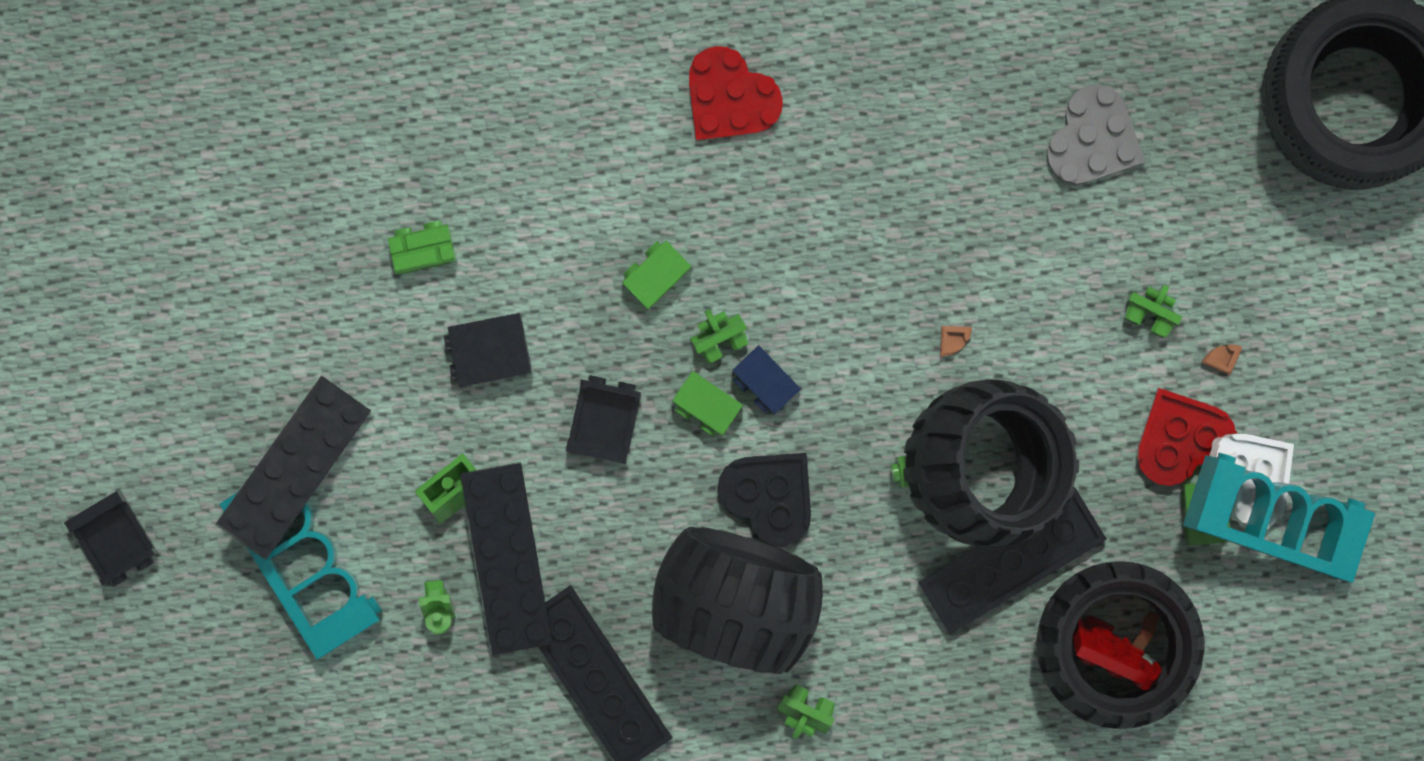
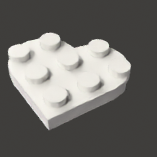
(1258, 455)

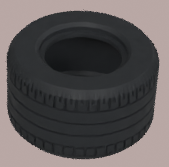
(1382, 26)

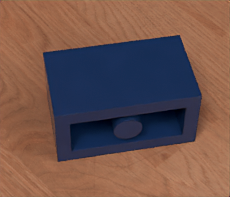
(765, 381)

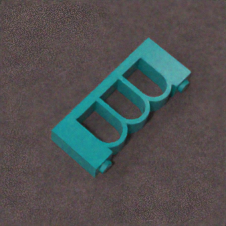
(1215, 498)
(338, 627)

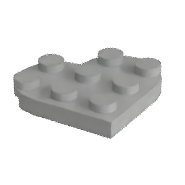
(1096, 137)

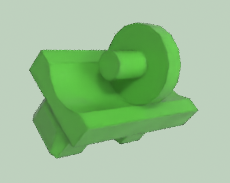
(1140, 305)
(716, 330)
(437, 607)
(803, 717)

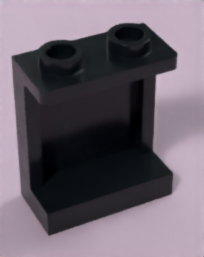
(488, 350)
(604, 420)
(112, 538)

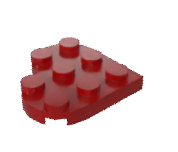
(729, 97)
(1178, 436)
(1099, 646)

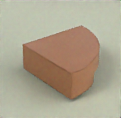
(953, 339)
(1223, 358)
(1147, 631)

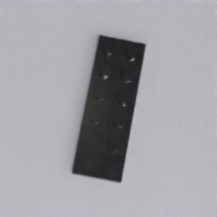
(293, 467)
(506, 558)
(995, 574)
(600, 681)

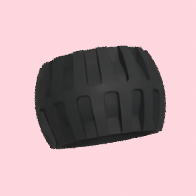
(1043, 456)
(737, 600)
(1183, 653)

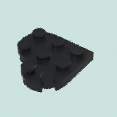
(770, 493)

